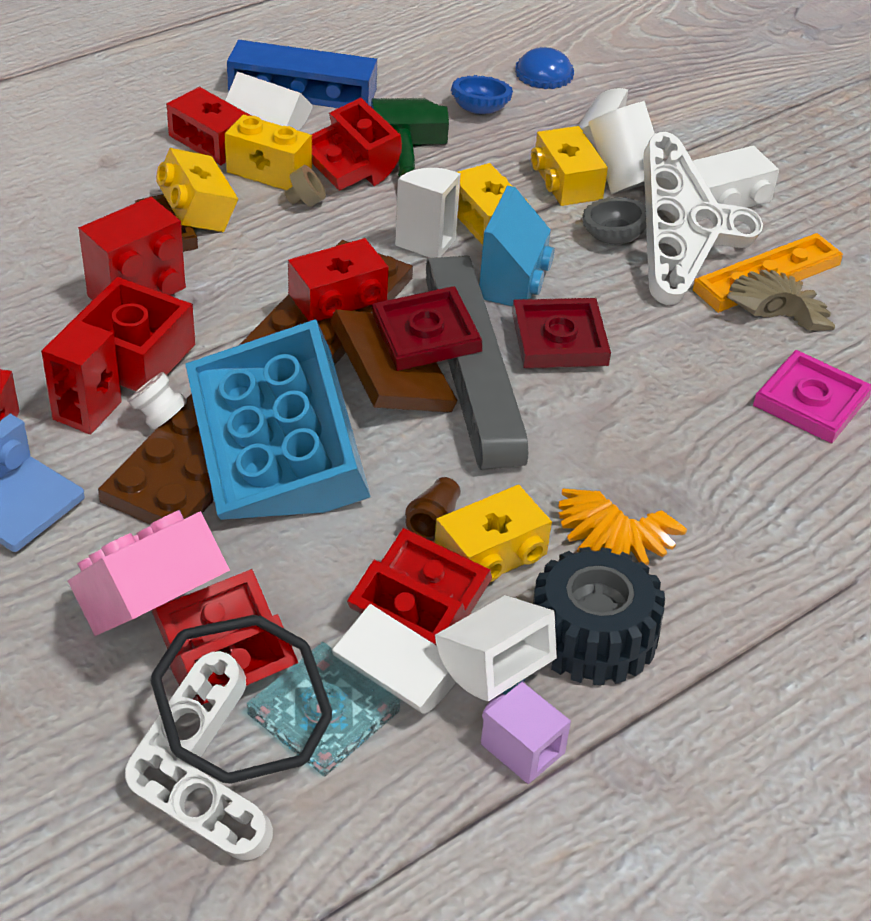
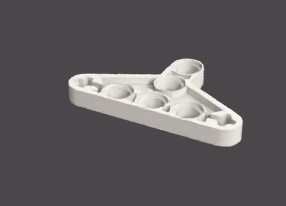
(686, 201)

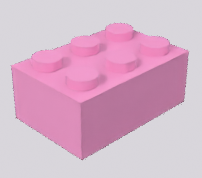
(146, 570)

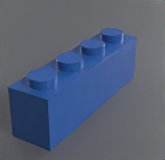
(319, 76)

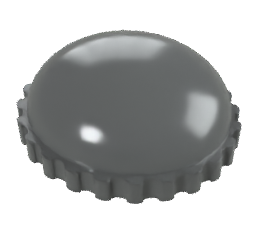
(615, 219)

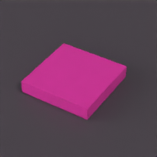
(813, 396)

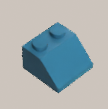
(514, 251)

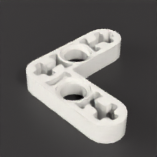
(156, 752)

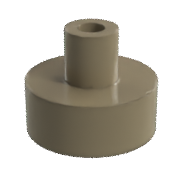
(305, 187)

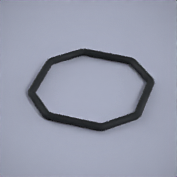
(259, 770)

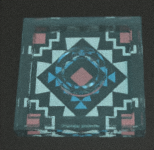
(292, 711)

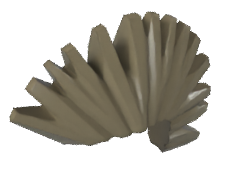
(777, 295)

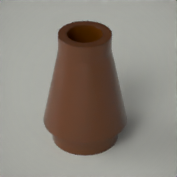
(432, 504)

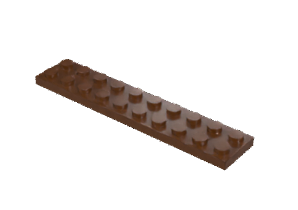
(171, 466)

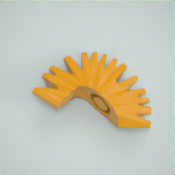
(607, 527)

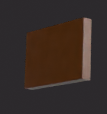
(407, 389)

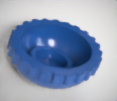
(544, 68)
(481, 94)

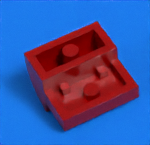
(356, 146)
(421, 585)
(252, 647)

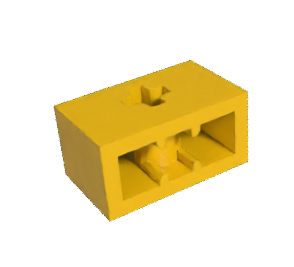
(266, 151)
(569, 165)
(196, 190)
(479, 196)
(497, 531)

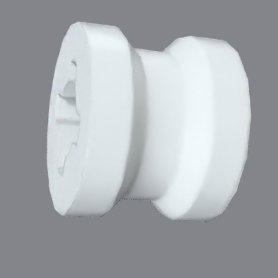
(157, 401)

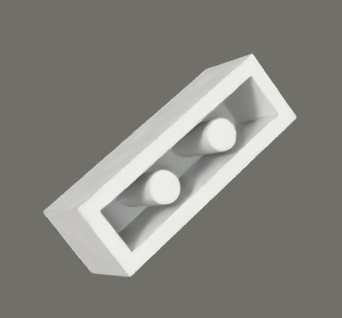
(734, 178)

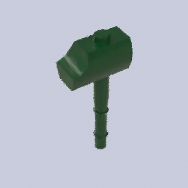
(417, 122)

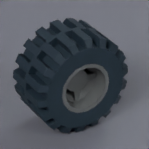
(603, 613)

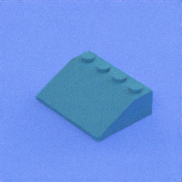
(276, 427)

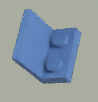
(29, 491)

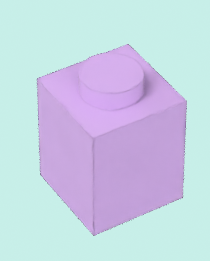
(524, 732)

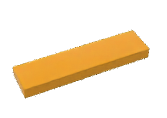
(796, 259)

